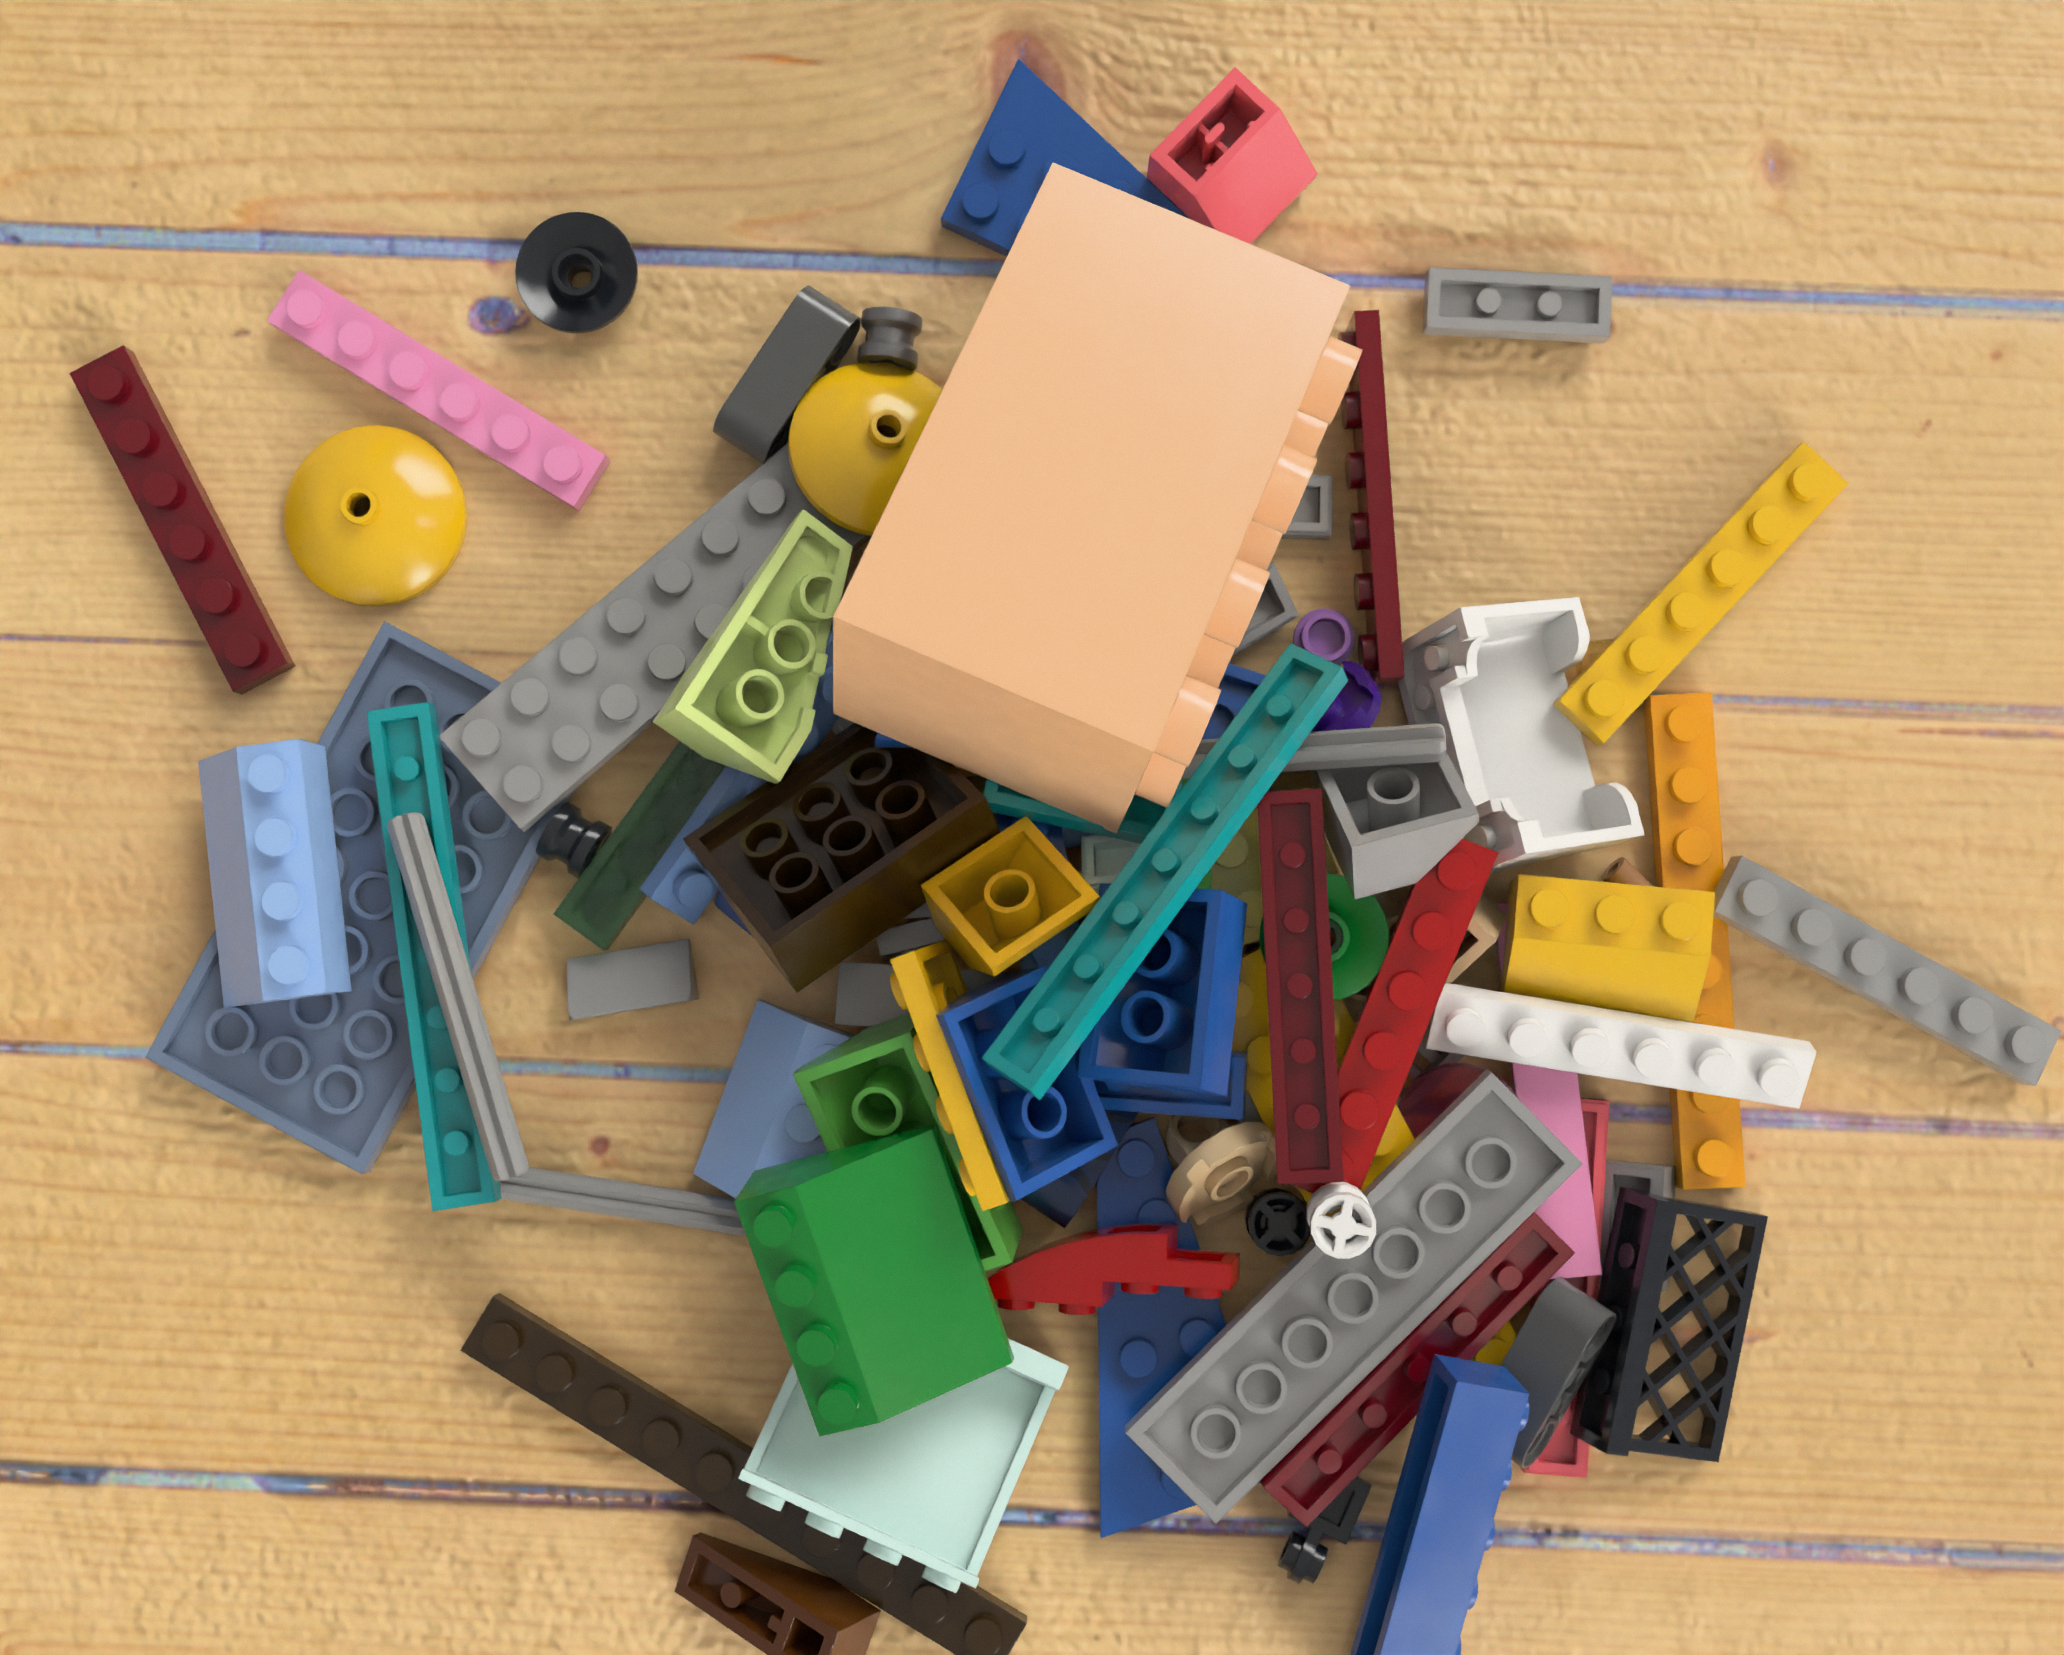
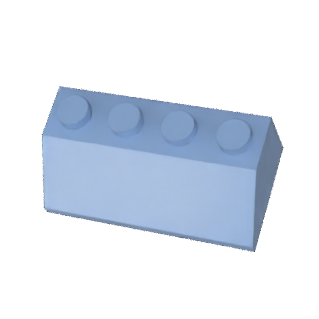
(274, 873)

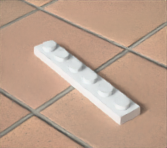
(1620, 1045)

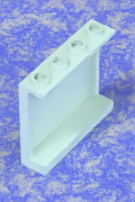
(918, 1481)

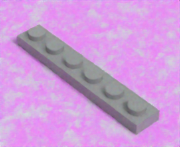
(1883, 971)

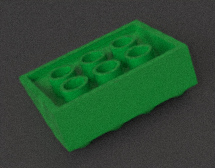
(873, 1277)

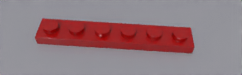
(1404, 1001)

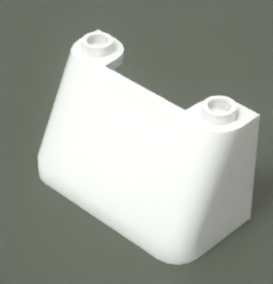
(1524, 764)

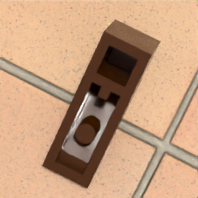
(774, 1602)

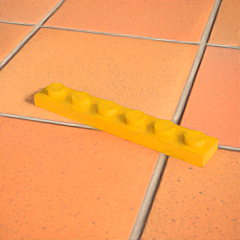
(1700, 594)

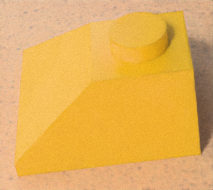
(1007, 898)

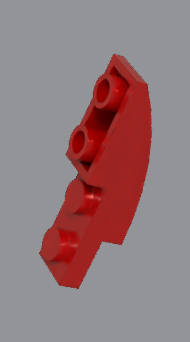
(1083, 1269)

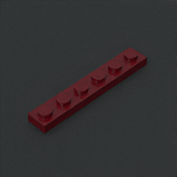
(182, 520)
(1373, 525)
(1300, 987)
(1393, 1390)

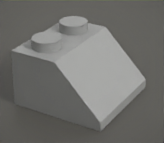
(1393, 821)

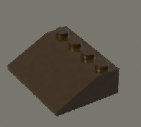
(840, 848)

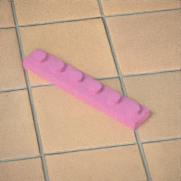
(439, 390)

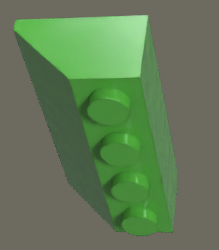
(879, 1090)

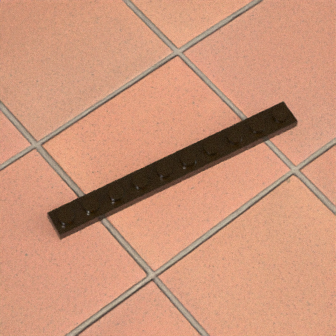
(709, 1465)

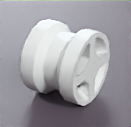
(1341, 1234)

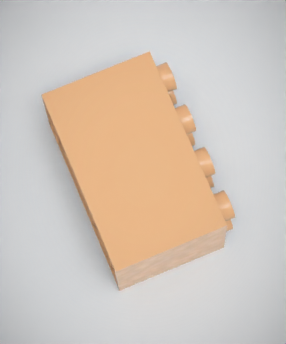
(1093, 503)

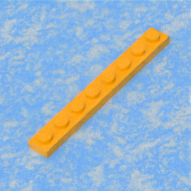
(1691, 858)

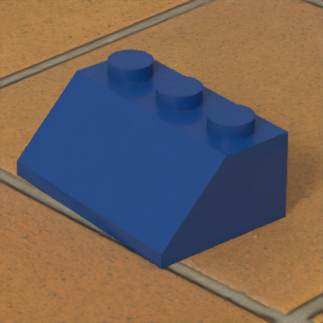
(1179, 1006)
(1026, 1136)

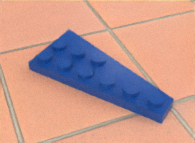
(1014, 154)
(1142, 1336)

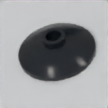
(560, 251)

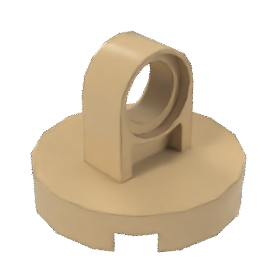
(1217, 1172)

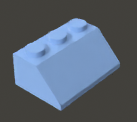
(761, 1108)

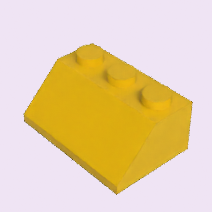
(1608, 944)

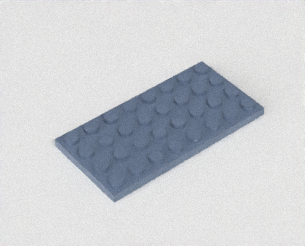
(343, 1062)

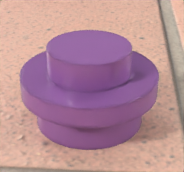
(1326, 635)

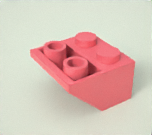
(1232, 161)

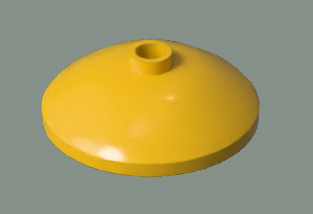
(836, 445)
(405, 536)

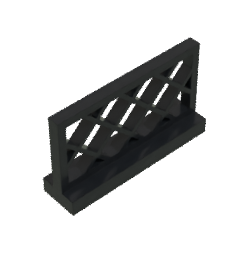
(1631, 1287)

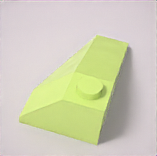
(759, 672)

